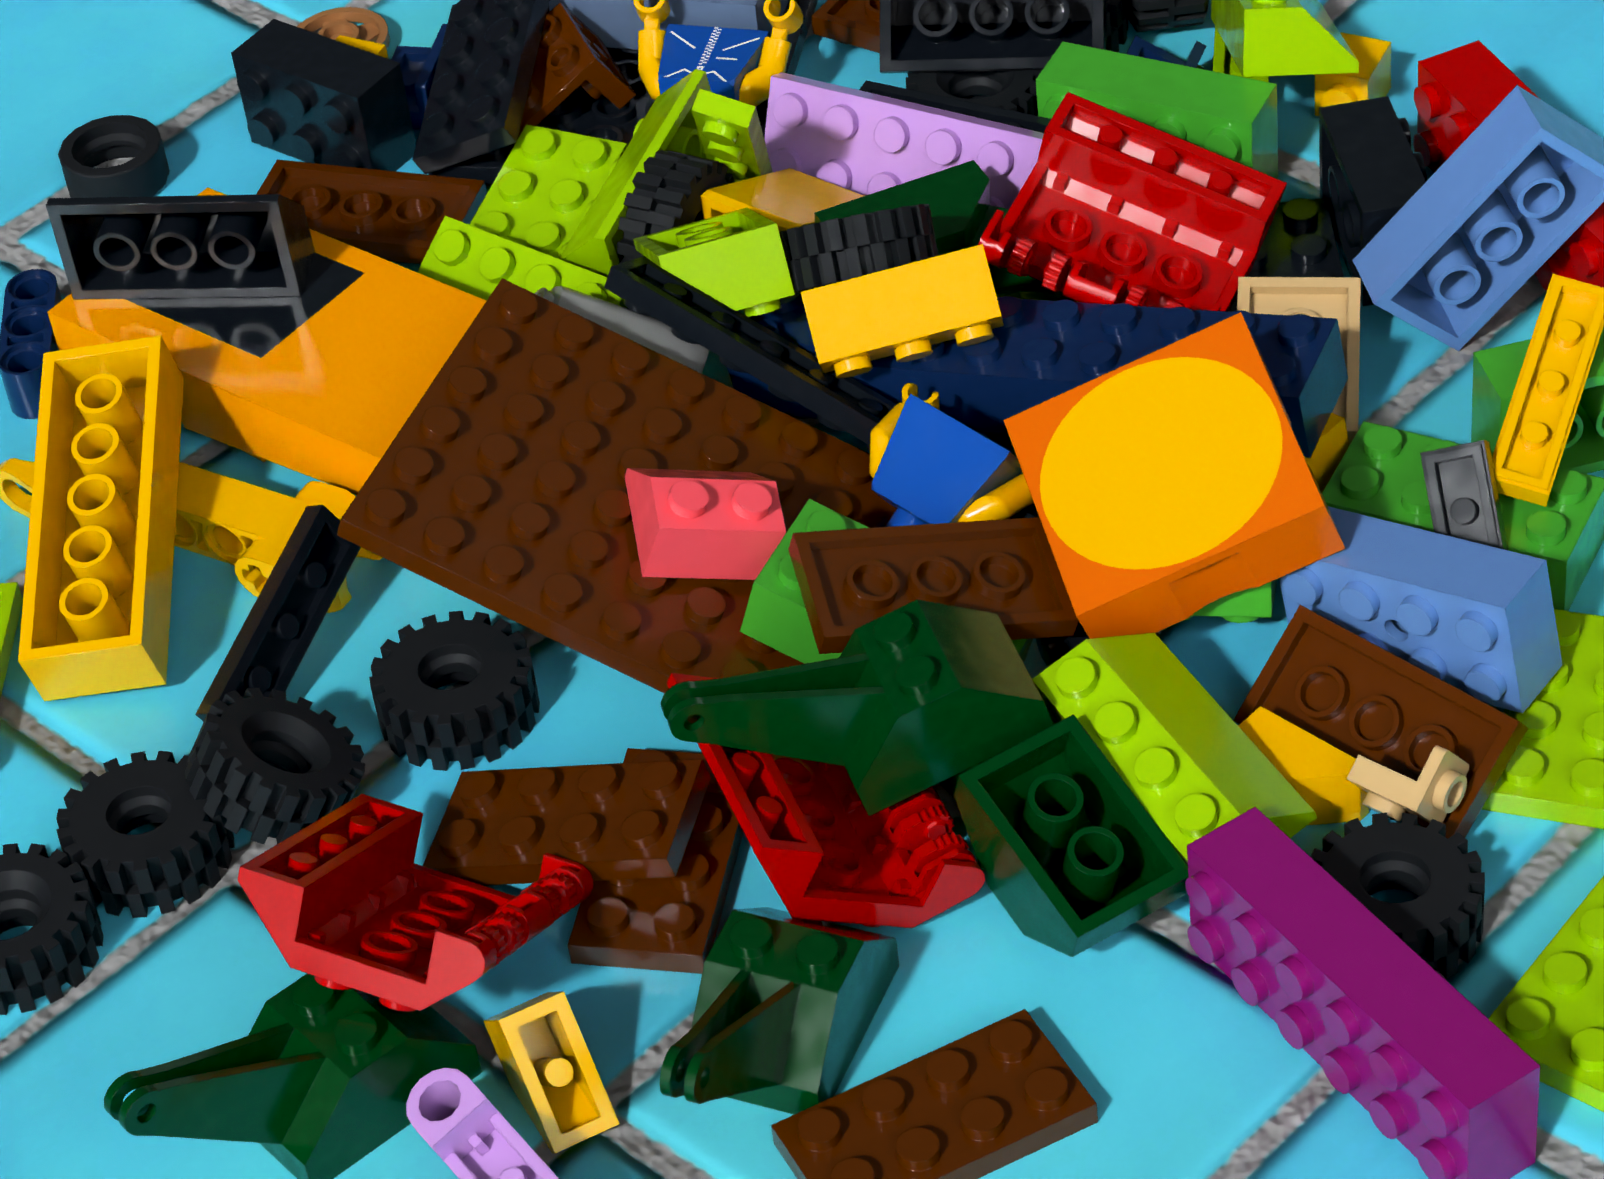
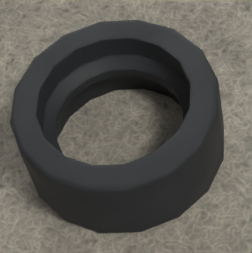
(111, 139)

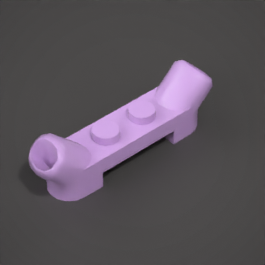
(470, 1130)

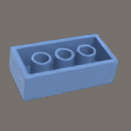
(1485, 219)
(1439, 603)

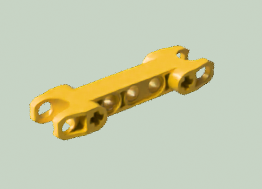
(222, 518)

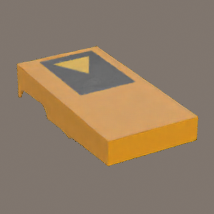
(301, 377)

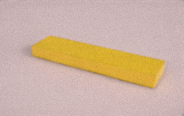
(1549, 390)

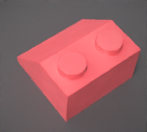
(704, 522)

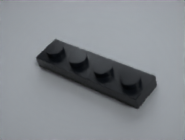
(286, 609)

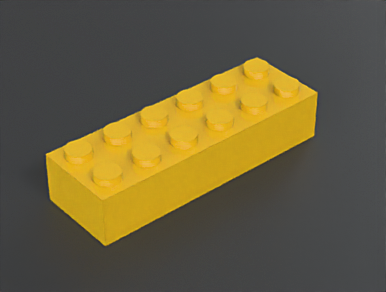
(102, 520)

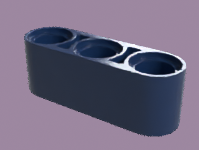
(26, 336)

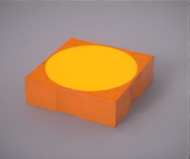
(1172, 483)

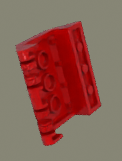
(1133, 215)
(828, 851)
(371, 920)

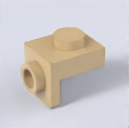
(1430, 797)

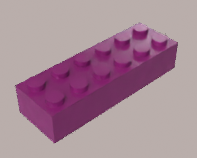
(1361, 1003)

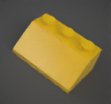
(903, 311)

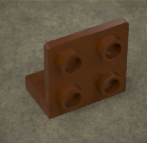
(570, 58)

